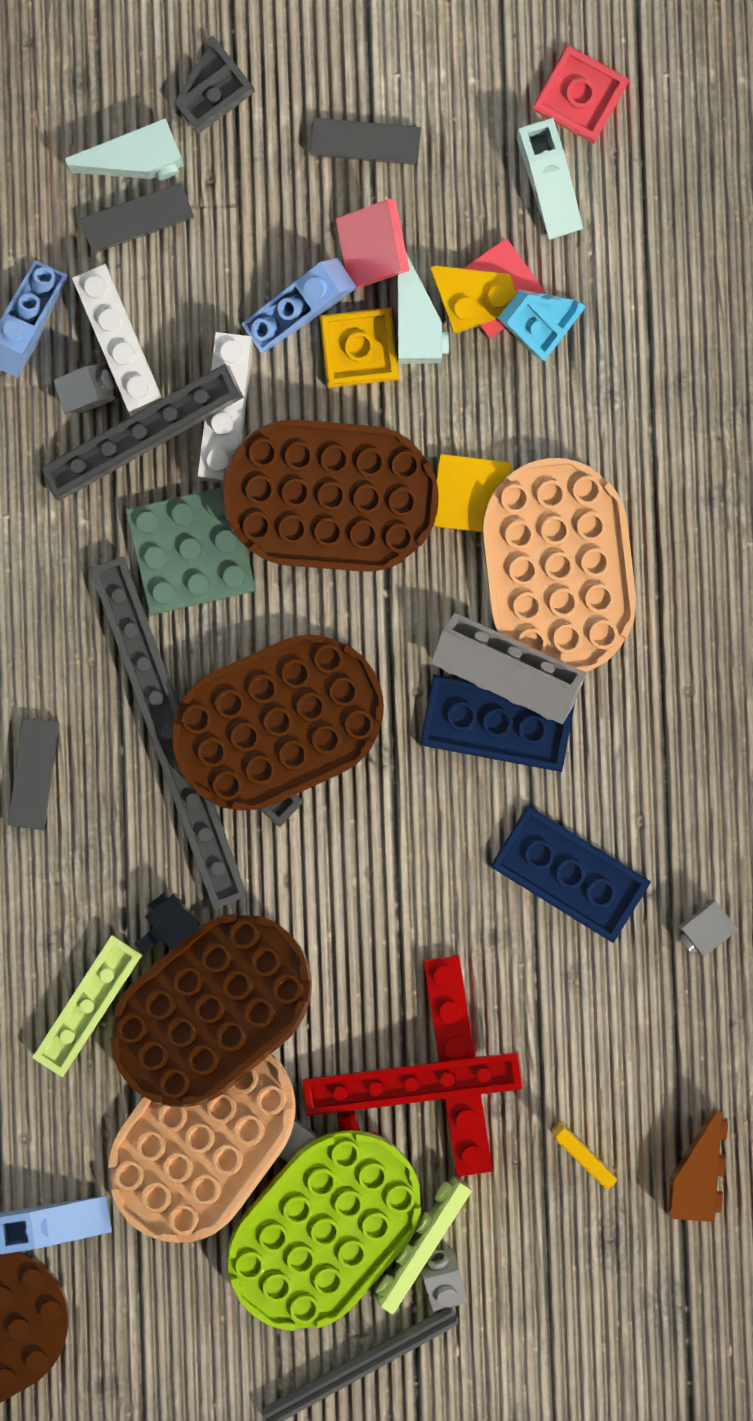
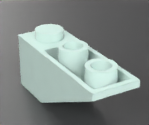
(550, 178)

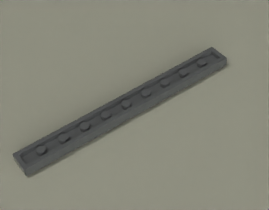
(159, 711)

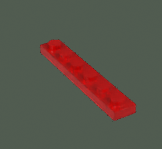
(455, 1042)
(413, 1083)

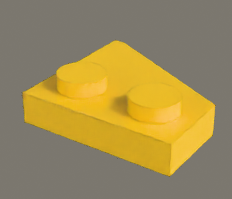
(472, 295)

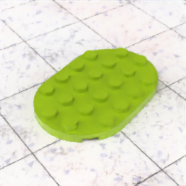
(324, 1230)

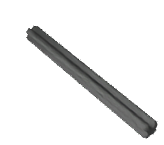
(360, 1365)

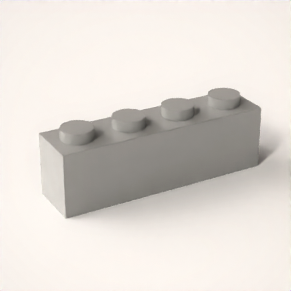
(508, 668)

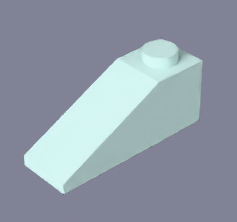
(137, 154)
(418, 323)

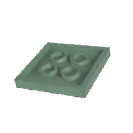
(188, 552)

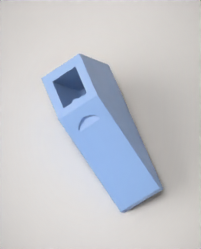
(299, 304)
(28, 315)
(53, 1224)

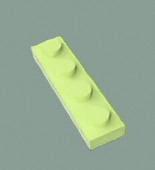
(87, 1006)
(429, 1233)

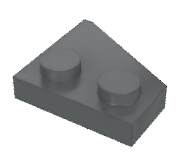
(213, 88)

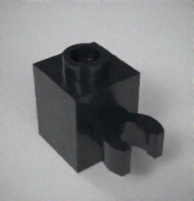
(170, 923)

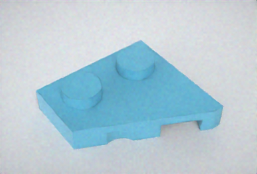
(540, 320)

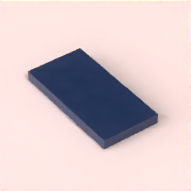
(491, 727)
(570, 874)

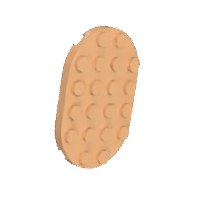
(560, 562)
(194, 1167)

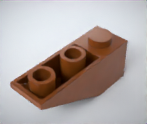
(695, 1179)

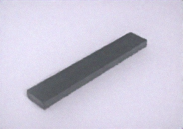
(142, 432)

